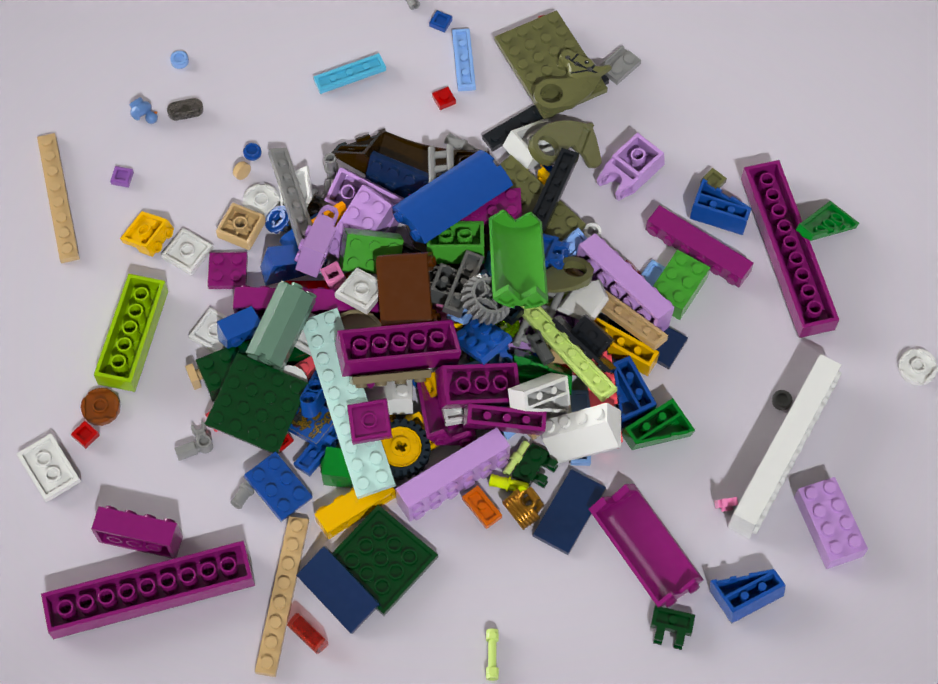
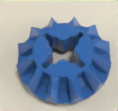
(273, 216)

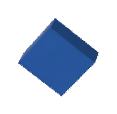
(440, 21)

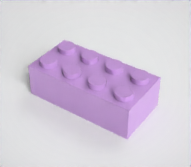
(348, 184)
(366, 212)
(830, 522)

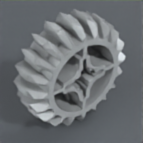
(482, 304)

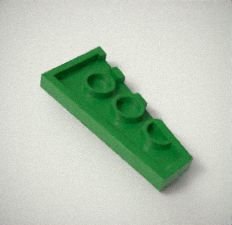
(826, 222)

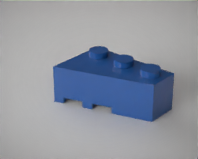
(719, 210)
(280, 264)
(632, 392)
(747, 593)

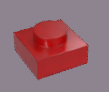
(444, 98)
(85, 434)

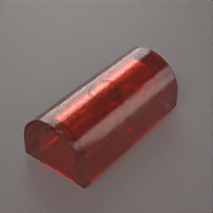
(307, 633)

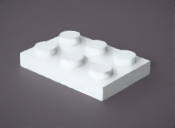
(48, 467)

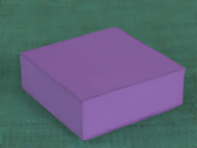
(122, 176)

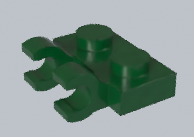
(531, 464)
(672, 621)

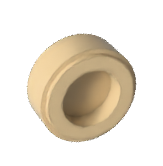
(241, 170)

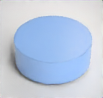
(179, 59)

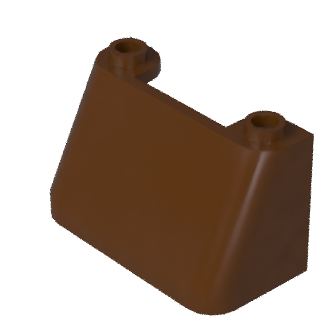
(405, 288)

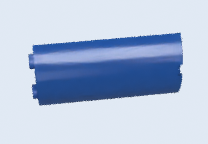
(452, 196)

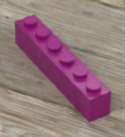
(699, 245)

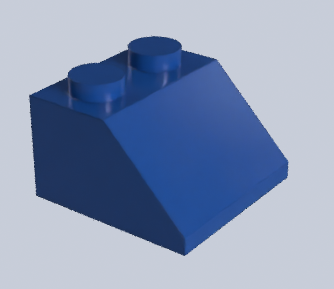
(237, 327)

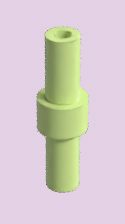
(515, 458)

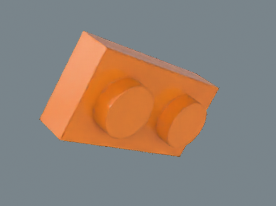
(482, 507)

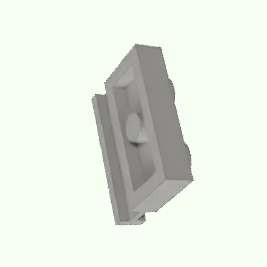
(622, 64)

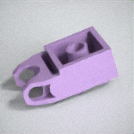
(632, 166)
(317, 243)

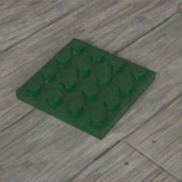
(256, 404)
(385, 557)

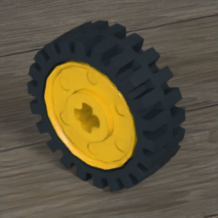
(415, 445)

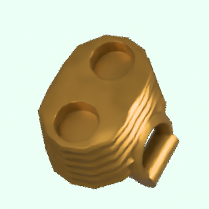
(524, 514)

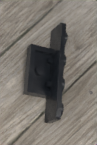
(590, 338)

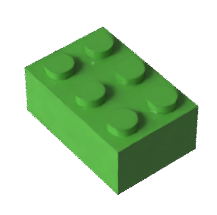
(452, 244)
(362, 247)
(681, 281)

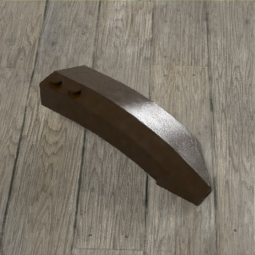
(403, 150)

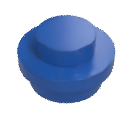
(252, 152)

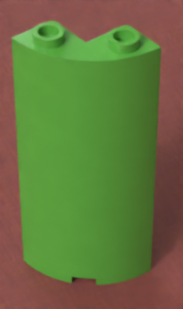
(517, 260)

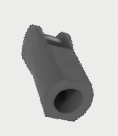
(541, 349)

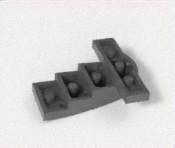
(448, 282)

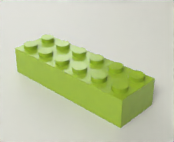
(131, 333)

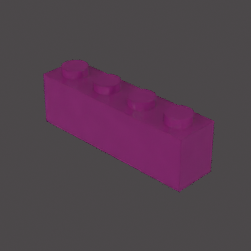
(504, 419)

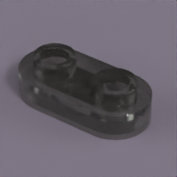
(185, 109)

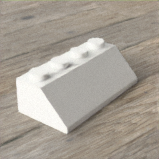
(583, 433)

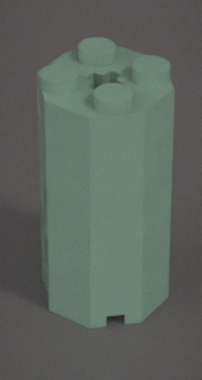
(281, 325)

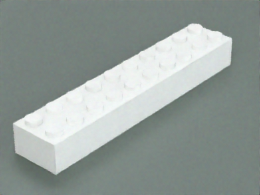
(785, 447)

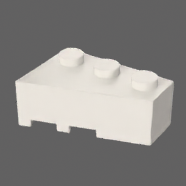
(542, 394)

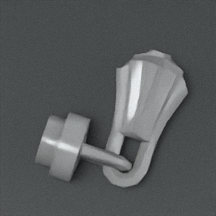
(328, 183)

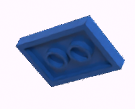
(482, 341)
(278, 486)

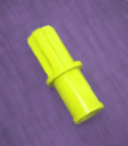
(507, 483)

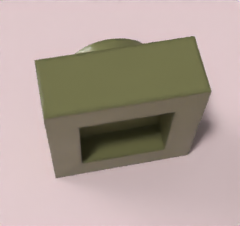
(714, 178)

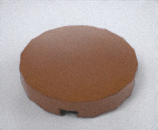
(100, 406)

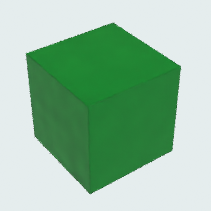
(334, 469)

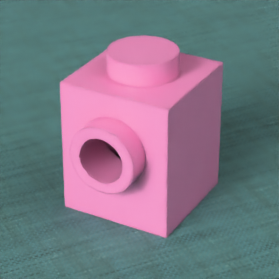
(333, 275)

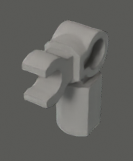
(203, 444)

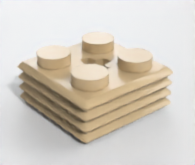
(235, 218)

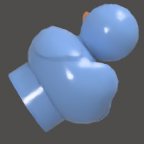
(140, 108)

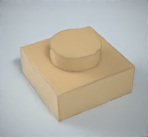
(194, 375)

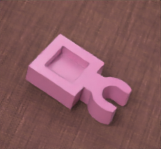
(726, 504)

